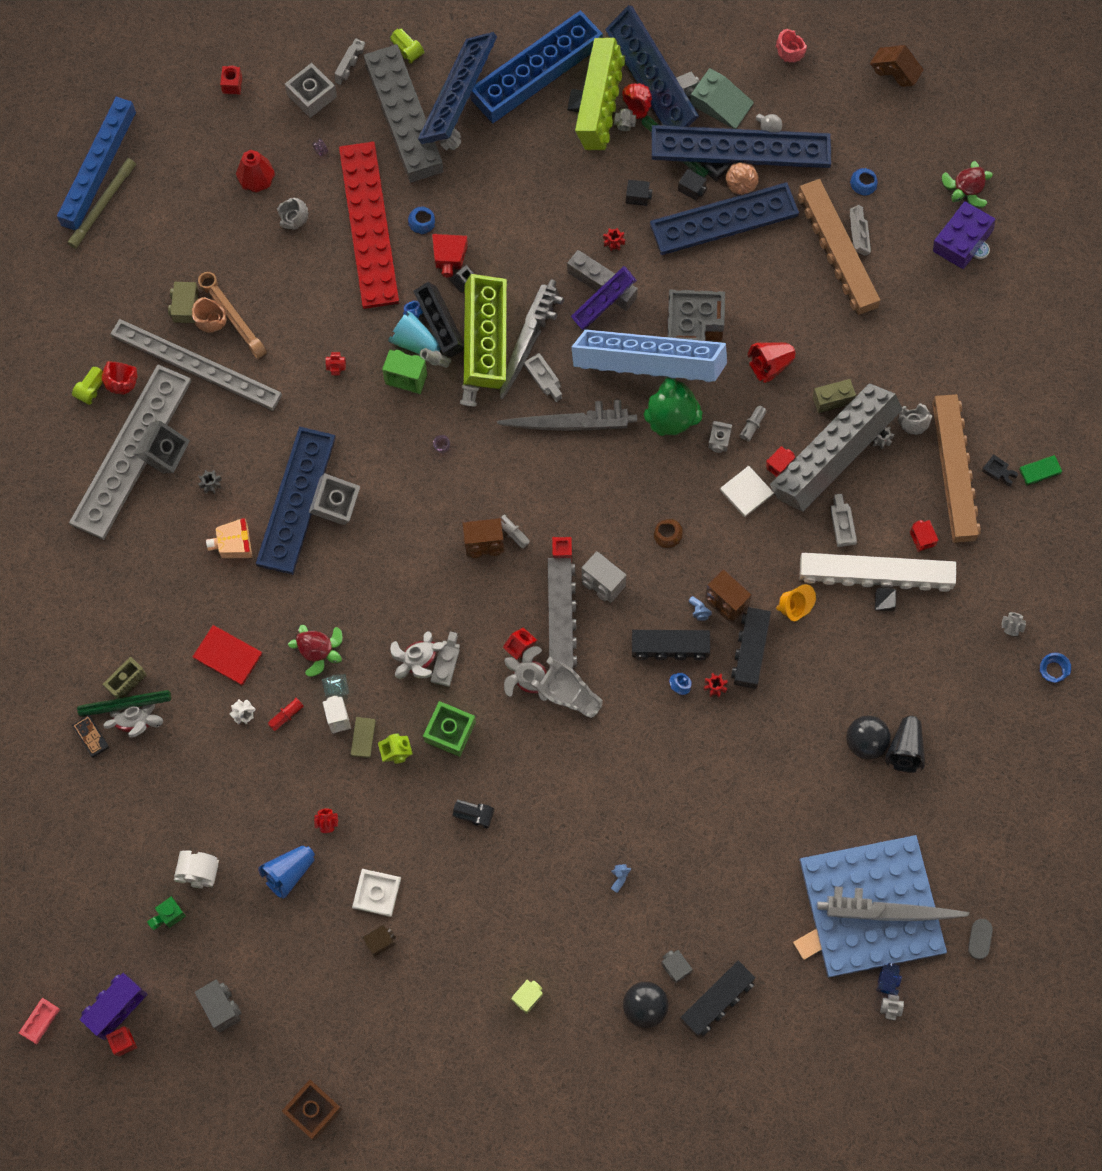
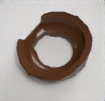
(670, 541)

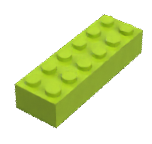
(600, 94)
(485, 331)

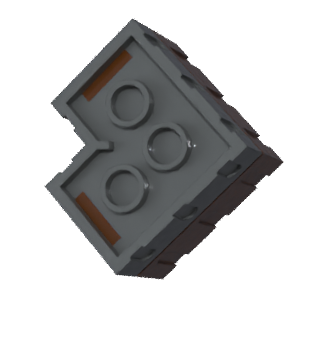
(696, 315)

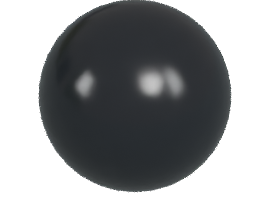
(868, 737)
(645, 1004)

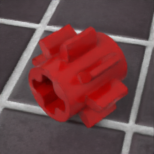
(614, 244)
(335, 363)
(716, 691)
(326, 820)

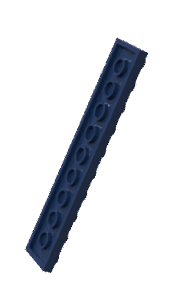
(740, 146)

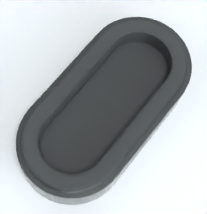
(980, 939)

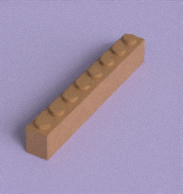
(838, 246)
(955, 468)

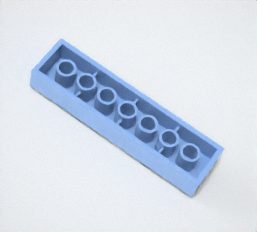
(649, 355)

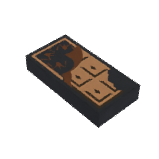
(90, 736)

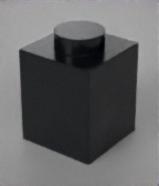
(692, 185)
(638, 192)

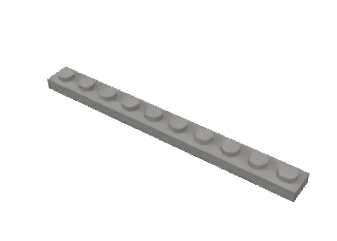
(196, 364)

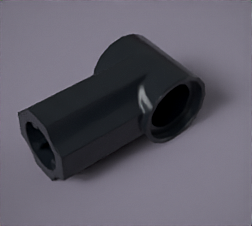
(477, 814)

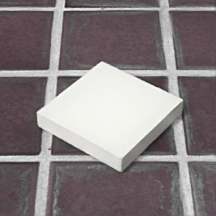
(746, 491)
(376, 892)

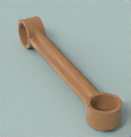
(254, 343)

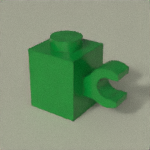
(169, 913)

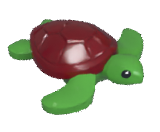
(969, 184)
(316, 647)

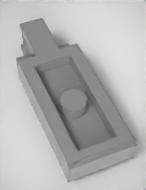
(349, 59)
(860, 231)
(544, 376)
(843, 522)
(446, 661)

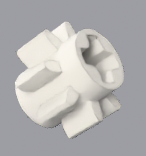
(242, 711)

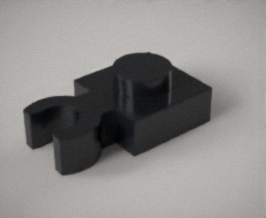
(997, 469)

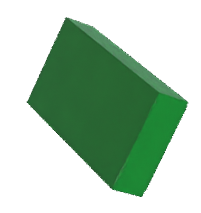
(1040, 470)

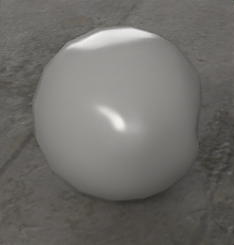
(770, 122)

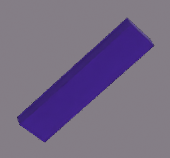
(603, 298)

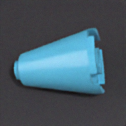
(413, 335)

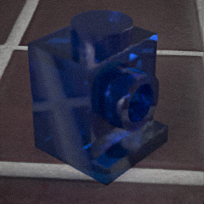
(889, 979)

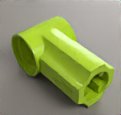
(409, 48)
(87, 389)

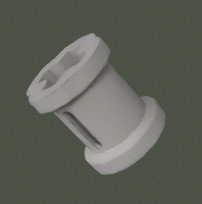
(469, 395)

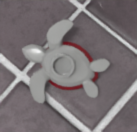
(416, 657)
(525, 672)
(134, 720)

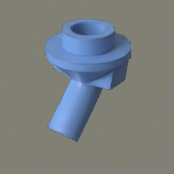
(701, 611)
(621, 872)

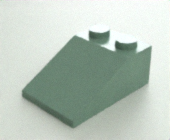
(720, 99)

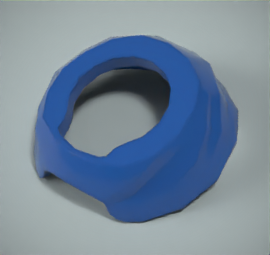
(861, 188)
(421, 228)
(1057, 658)

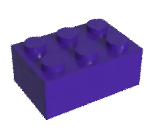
(964, 235)
(113, 1006)

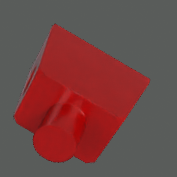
(449, 252)

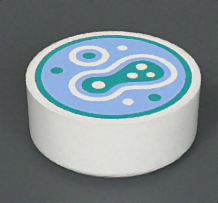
(982, 252)

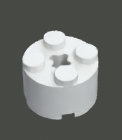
(196, 869)

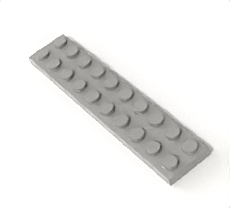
(120, 467)

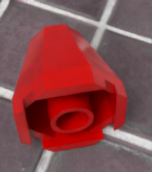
(254, 172)
(772, 357)

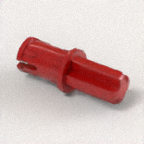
(285, 714)

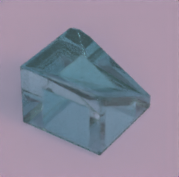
(335, 685)

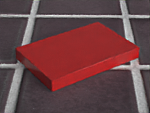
(227, 655)

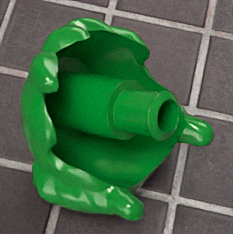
(672, 408)

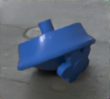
(414, 307)
(680, 683)

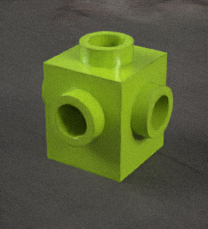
(395, 748)

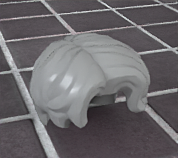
(292, 213)
(915, 420)

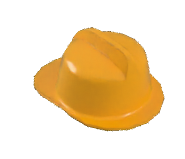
(797, 602)

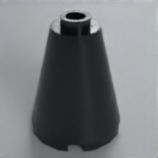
(907, 747)

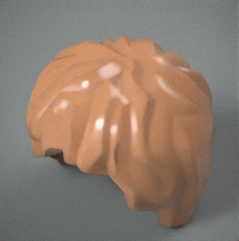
(742, 178)
(208, 315)

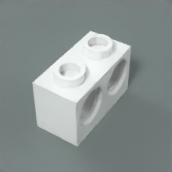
(336, 714)

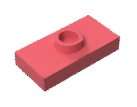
(39, 1021)

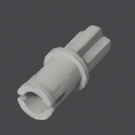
(435, 357)
(753, 423)
(514, 532)

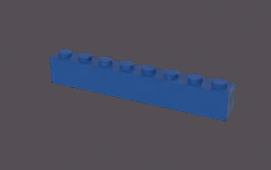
(96, 164)

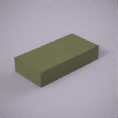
(363, 737)

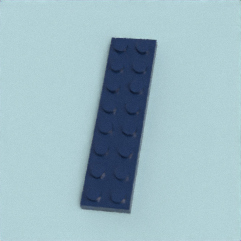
(651, 69)
(457, 88)
(724, 218)
(292, 506)

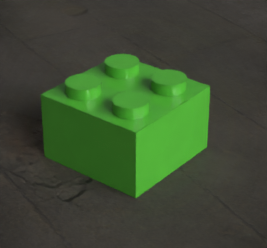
(405, 371)
(449, 728)

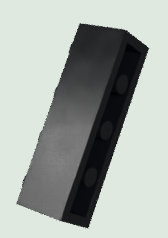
(439, 319)
(671, 643)
(752, 647)
(717, 999)

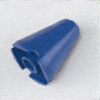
(287, 870)

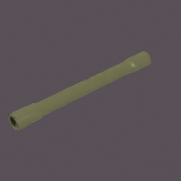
(80, 233)

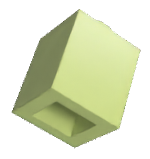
(527, 995)

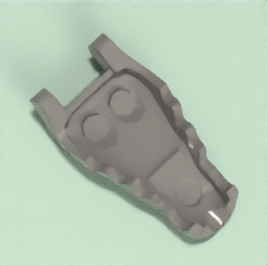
(566, 688)

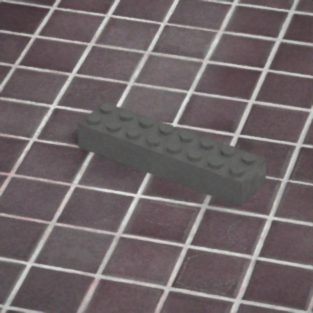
(402, 112)
(836, 447)

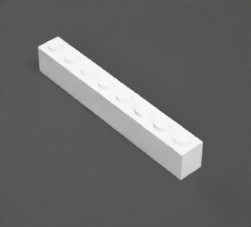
(877, 571)

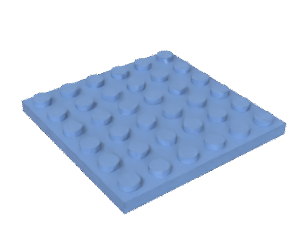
(888, 874)

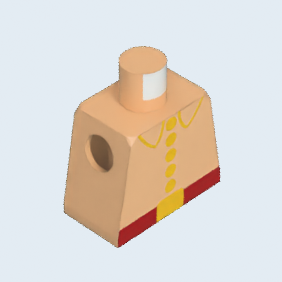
(232, 540)

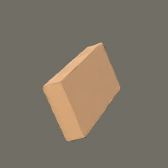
(808, 944)

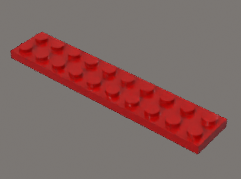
(369, 225)

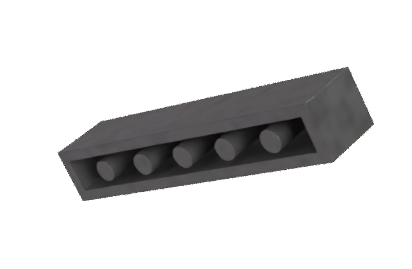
(560, 611)

